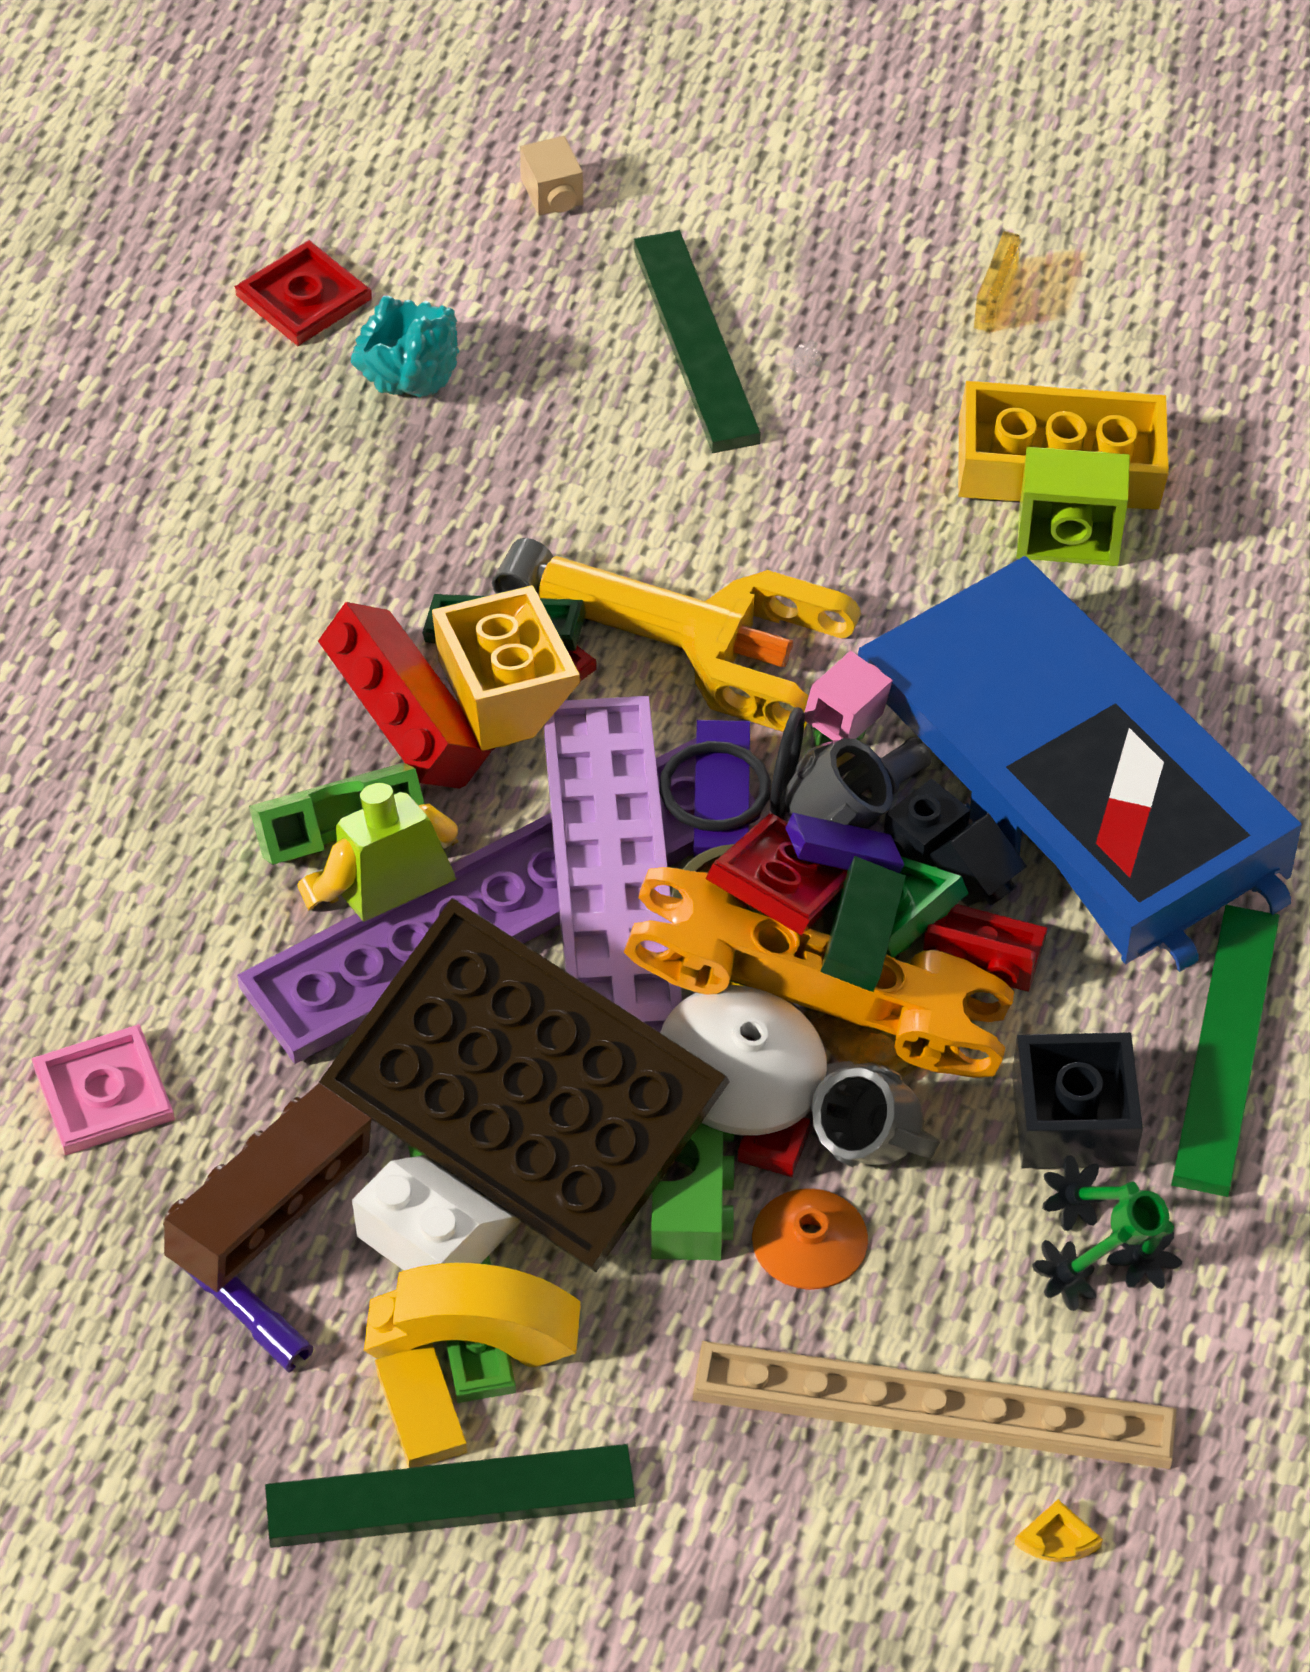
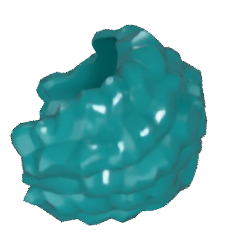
(407, 347)

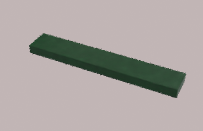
(696, 342)
(449, 1495)

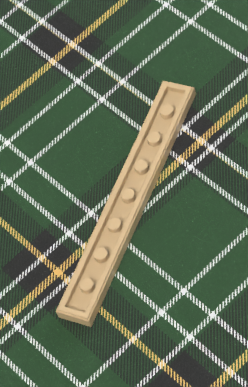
(936, 1404)

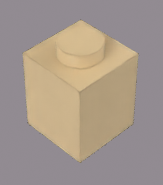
(551, 175)

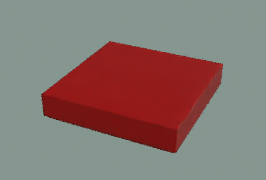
(303, 292)

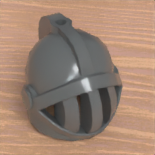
(823, 794)
(873, 1117)

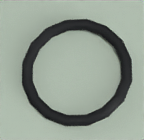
(718, 747)
(787, 760)

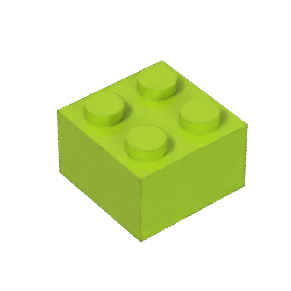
(1073, 506)

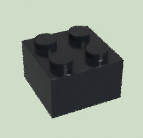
(1076, 1099)

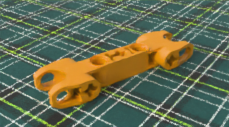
(722, 941)

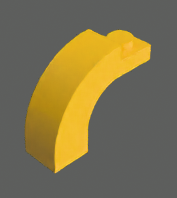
(475, 1304)

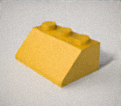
(504, 664)

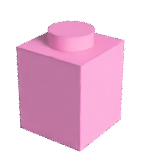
(847, 698)

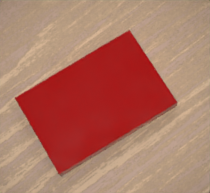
(771, 878)

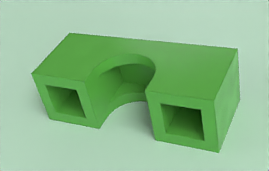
(308, 819)
(690, 1212)

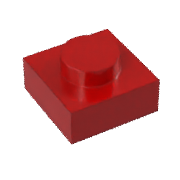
(777, 1150)

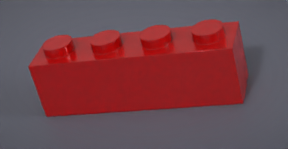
(403, 695)

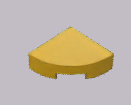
(1058, 1535)

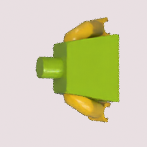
(384, 855)

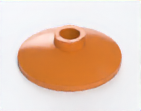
(810, 1258)

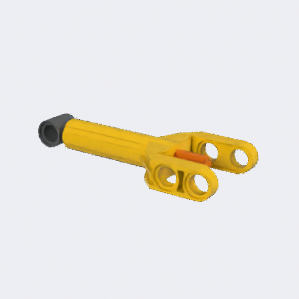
(707, 630)

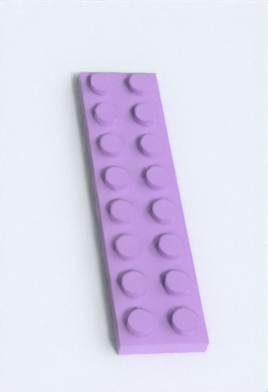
(604, 843)

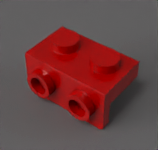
(991, 942)

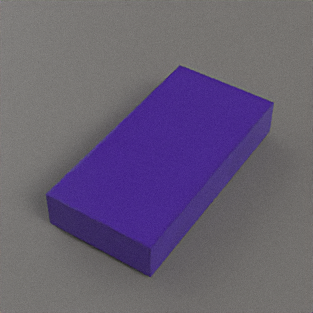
(837, 843)

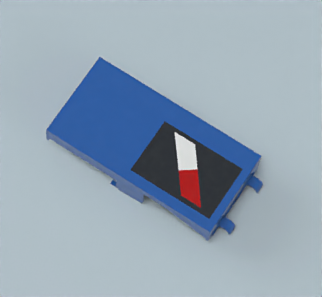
(1086, 760)

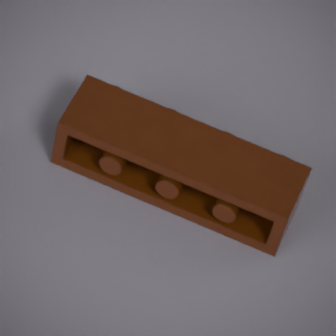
(266, 1186)

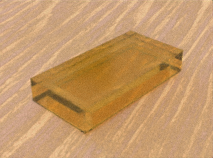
(997, 282)

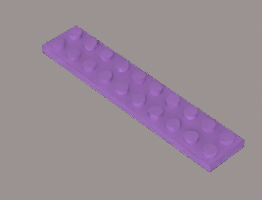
(335, 977)

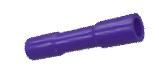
(267, 1326)

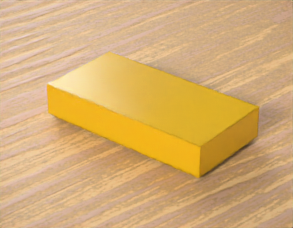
(421, 1406)

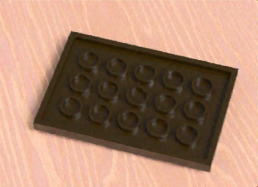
(525, 1083)

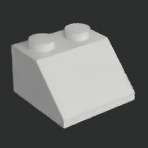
(428, 1216)

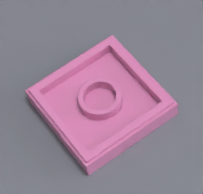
(102, 1089)

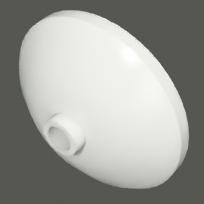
(768, 1077)

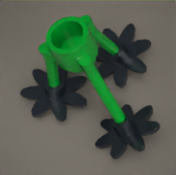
(1137, 1224)

